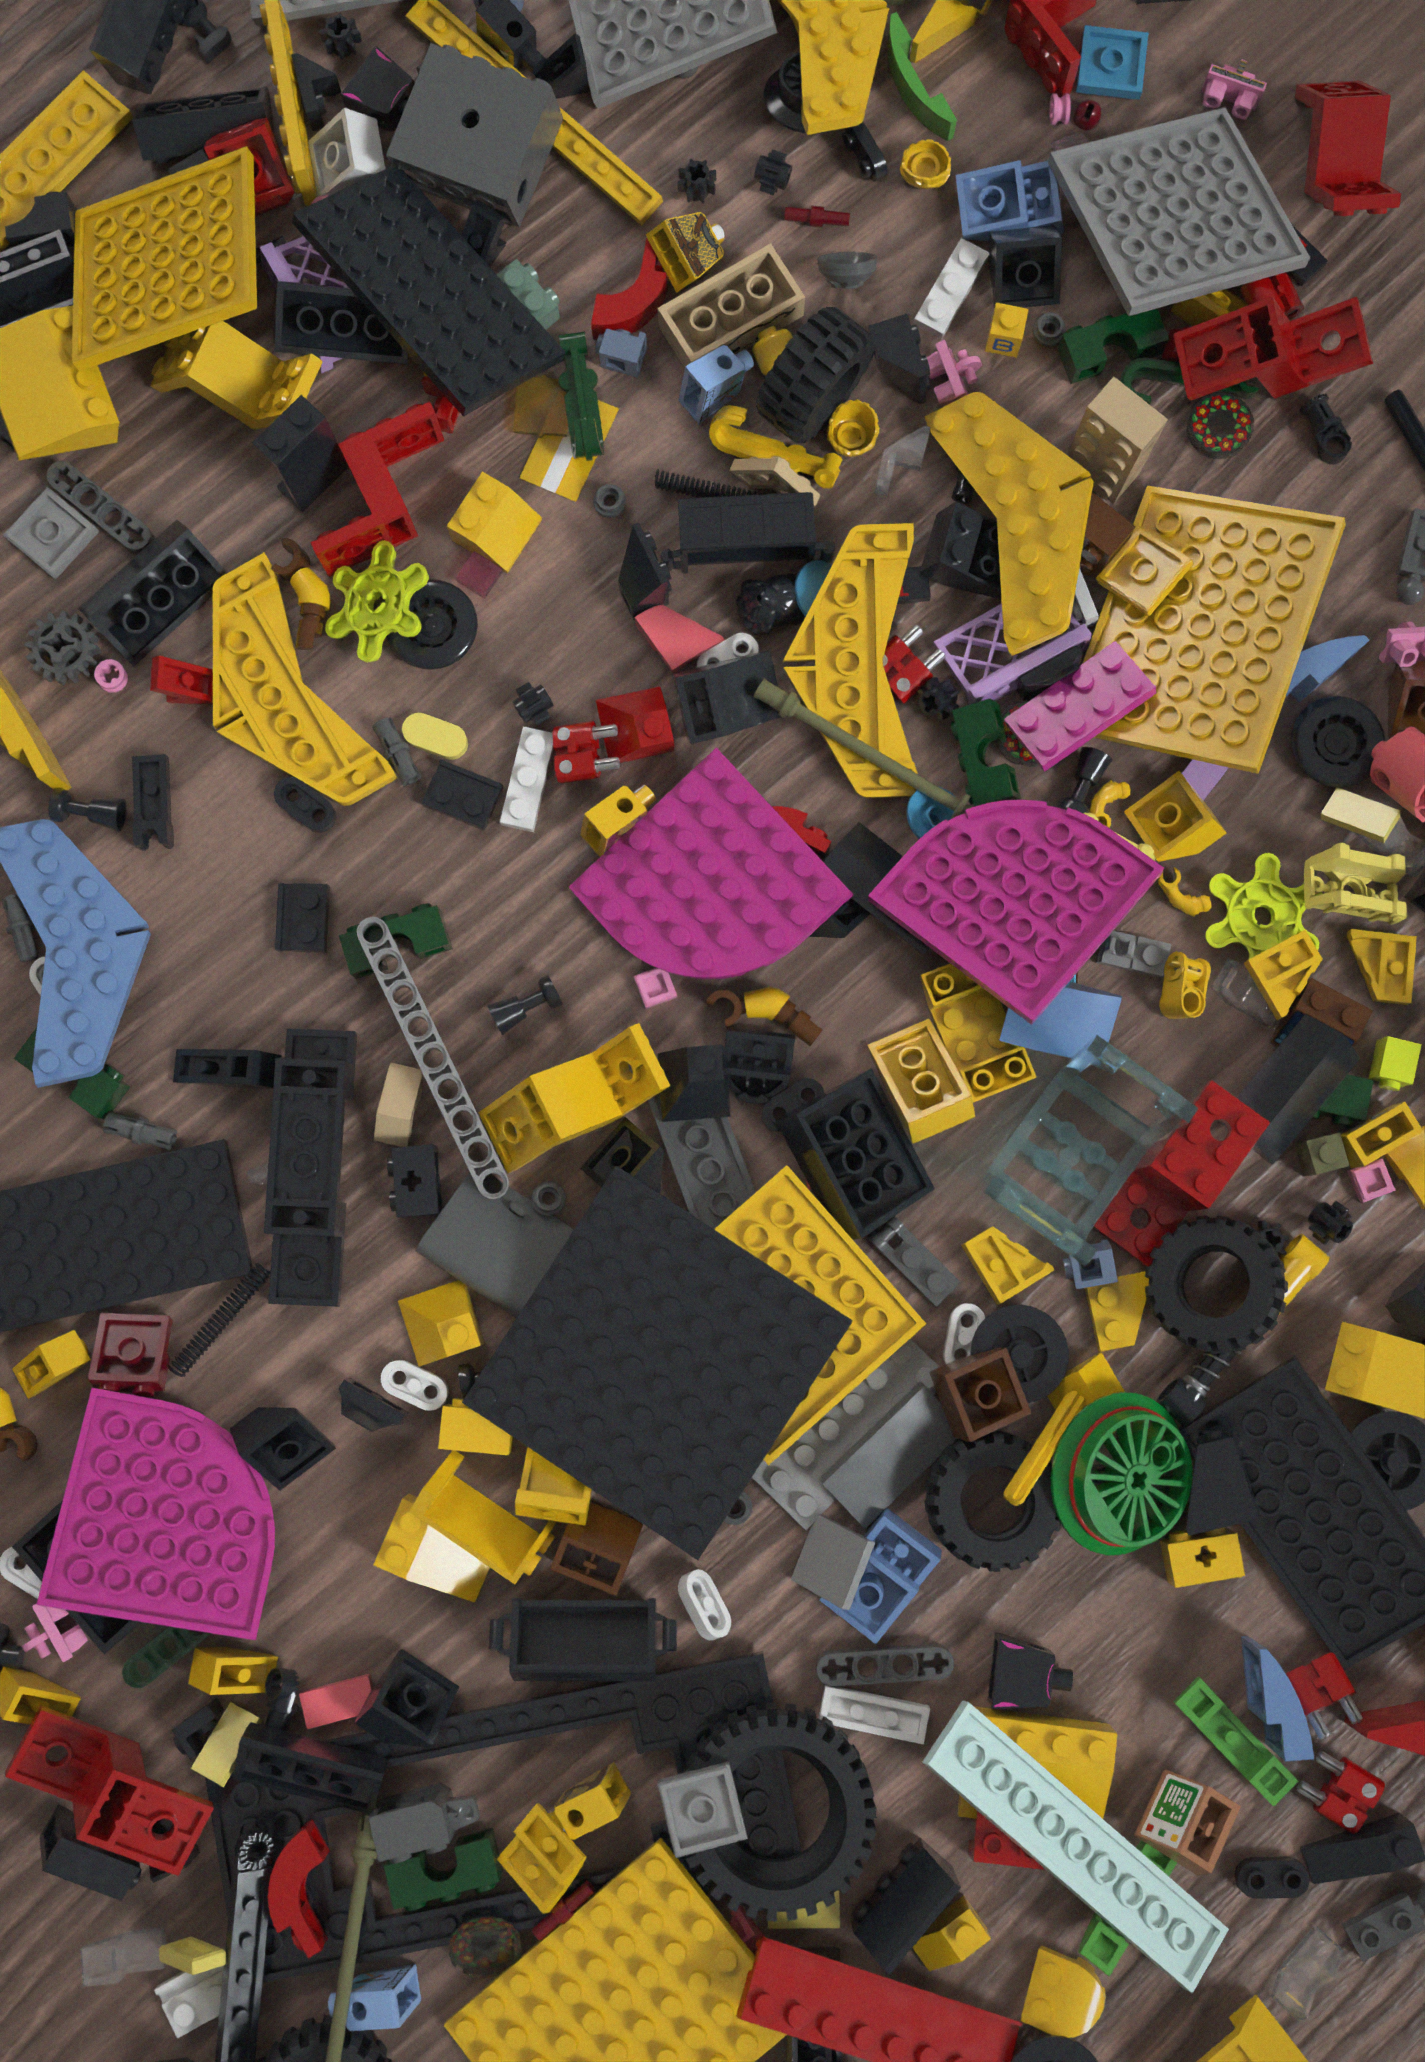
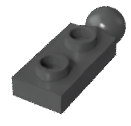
(1413, 560)
(1386, 1924)

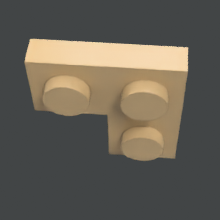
(771, 474)

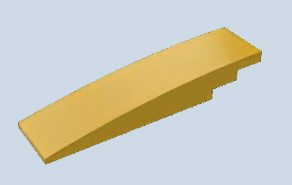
(24, 739)

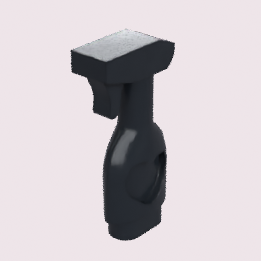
(217, 38)

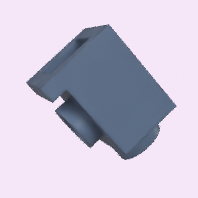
(621, 351)
(1099, 1273)

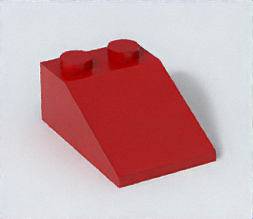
(1395, 1726)

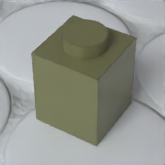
(1322, 1154)

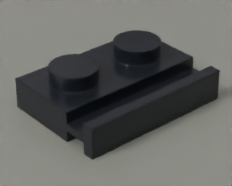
(462, 795)
(302, 917)

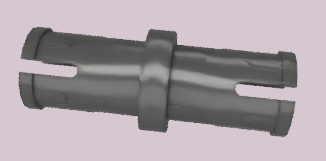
(397, 751)
(140, 1131)

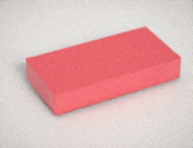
(335, 1701)

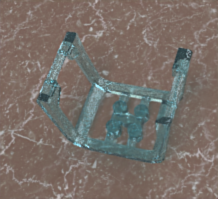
(1038, 1214)

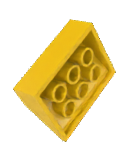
(44, 396)
(1070, 1749)

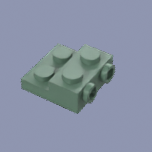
(524, 285)

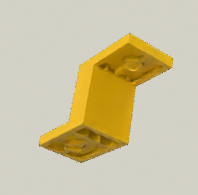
(234, 373)
(573, 1098)

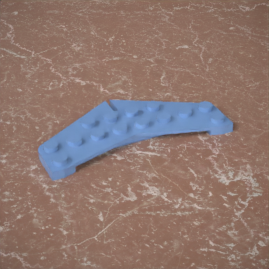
(85, 960)

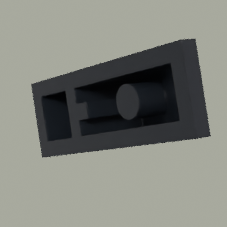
(225, 1068)
(1373, 1850)

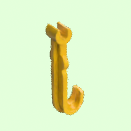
(748, 444)

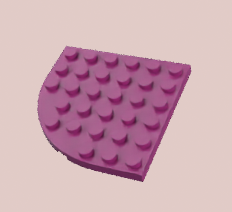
(710, 880)
(1016, 895)
(161, 1522)

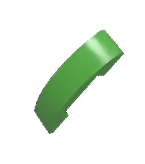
(932, 111)
(1235, 1741)
(1101, 1942)

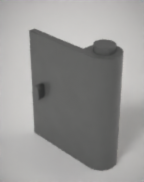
(493, 1247)

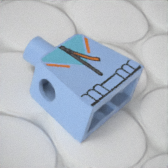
(713, 381)
(381, 1998)

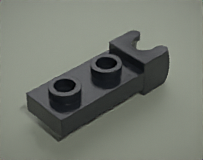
(151, 801)

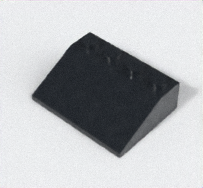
(856, 1154)

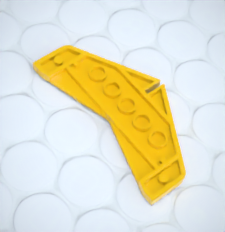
(836, 58)
(1036, 520)
(847, 642)
(282, 717)

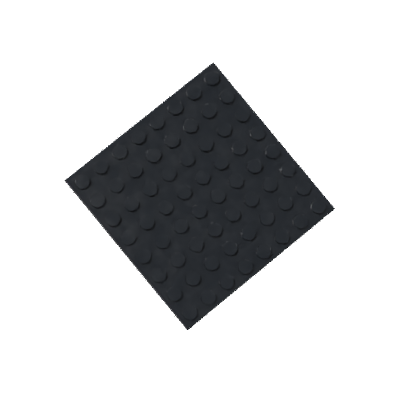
(657, 1362)

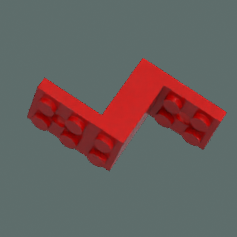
(1037, 33)
(1347, 147)
(1271, 347)
(368, 458)
(1182, 1173)
(109, 1790)

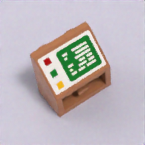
(1187, 1822)

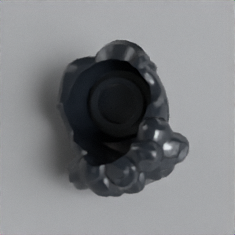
(769, 603)

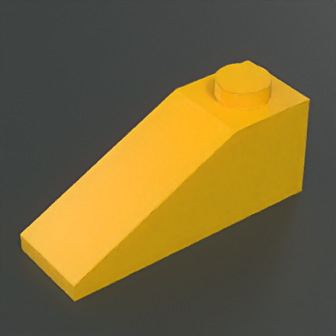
(942, 24)

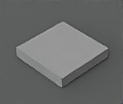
(51, 533)
(832, 1561)
(702, 1809)

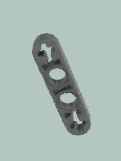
(100, 508)
(884, 1657)

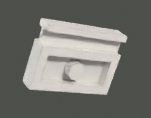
(191, 1999)

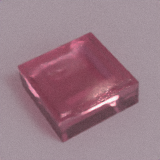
(479, 575)

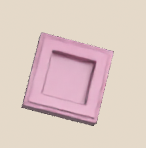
(655, 987)
(1371, 1181)

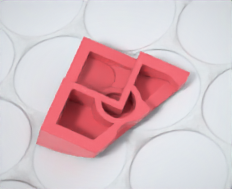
(675, 636)

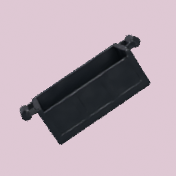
(747, 530)
(583, 1639)

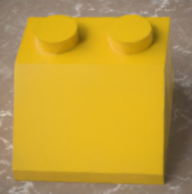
(493, 522)

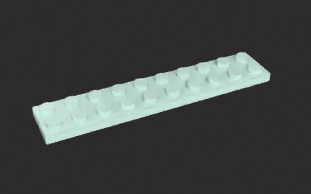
(1076, 1845)

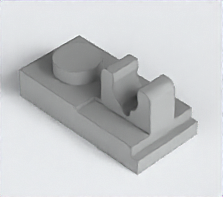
(1134, 954)

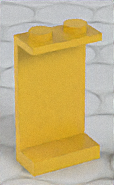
(479, 1523)

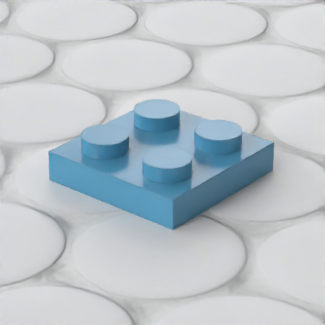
(1112, 62)

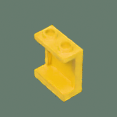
(551, 1492)

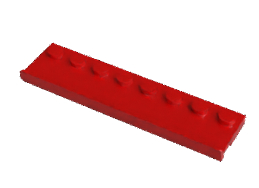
(866, 2011)

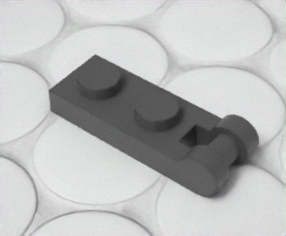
(915, 1262)

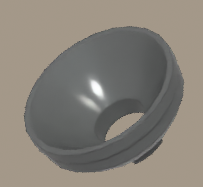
(847, 269)

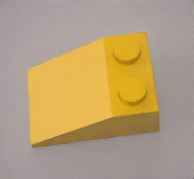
(922, 1081)
(1379, 1370)
(428, 1557)

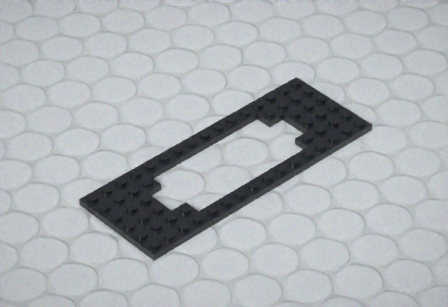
(663, 1715)

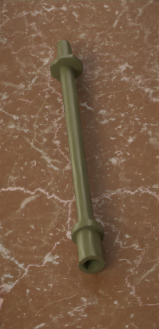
(789, 706)
(363, 1857)

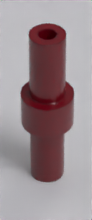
(817, 216)
(563, 1910)

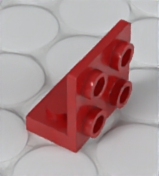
(994, 1847)

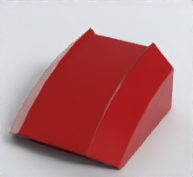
(271, 180)

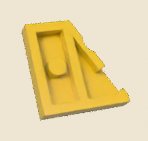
(1385, 963)
(1284, 971)
(1003, 1265)
(1117, 1310)

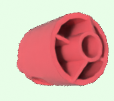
(1400, 769)

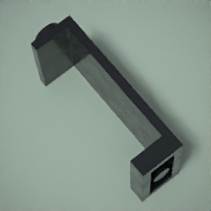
(302, 452)

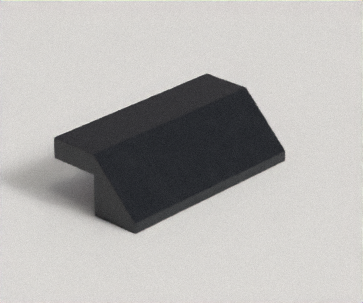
(35, 277)
(860, 865)

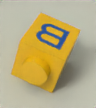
(1006, 330)

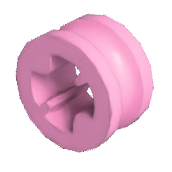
(1059, 109)
(116, 683)

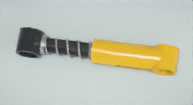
(1185, 1396)

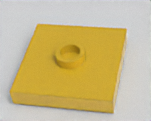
(1144, 571)

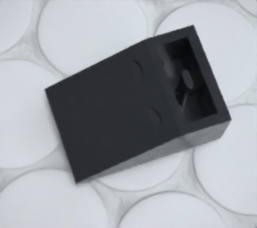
(964, 551)
(721, 698)

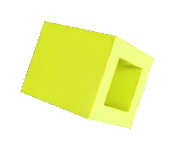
(1394, 1063)

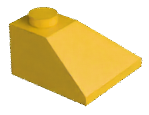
(1175, 820)
(441, 1322)

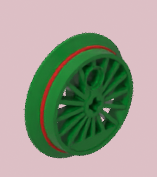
(1137, 1462)

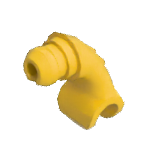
(1108, 792)
(1186, 903)

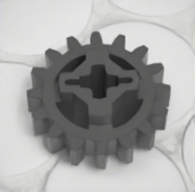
(72, 658)

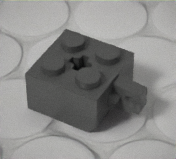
(419, 1821)

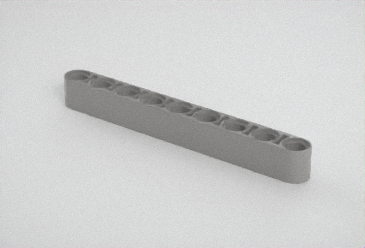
(431, 1040)

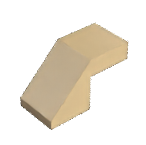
(397, 1105)

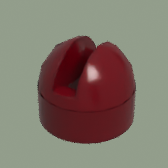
(1091, 123)

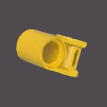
(1185, 988)

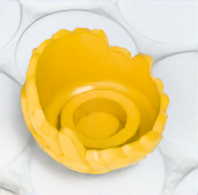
(925, 165)
(853, 428)

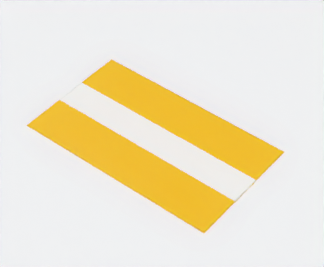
(553, 464)

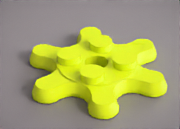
(368, 586)
(1242, 899)

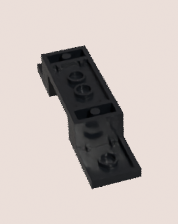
(306, 1166)

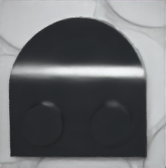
(758, 1063)

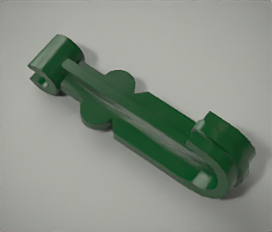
(1171, 373)
(581, 399)

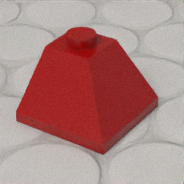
(641, 724)

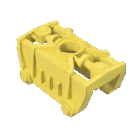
(1355, 870)

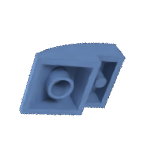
(1008, 199)
(1320, 662)
(1066, 1023)
(891, 1577)
(1275, 1703)

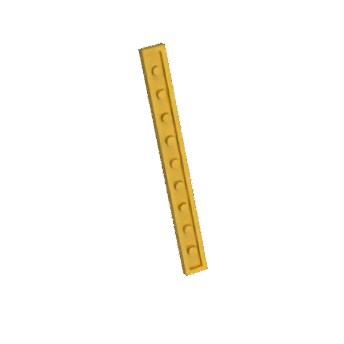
(572, 140)

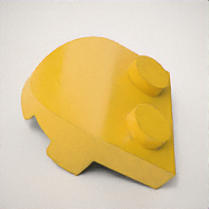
(1063, 1995)

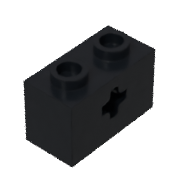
(424, 1163)

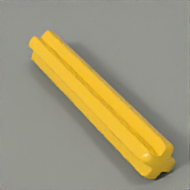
(1043, 1449)

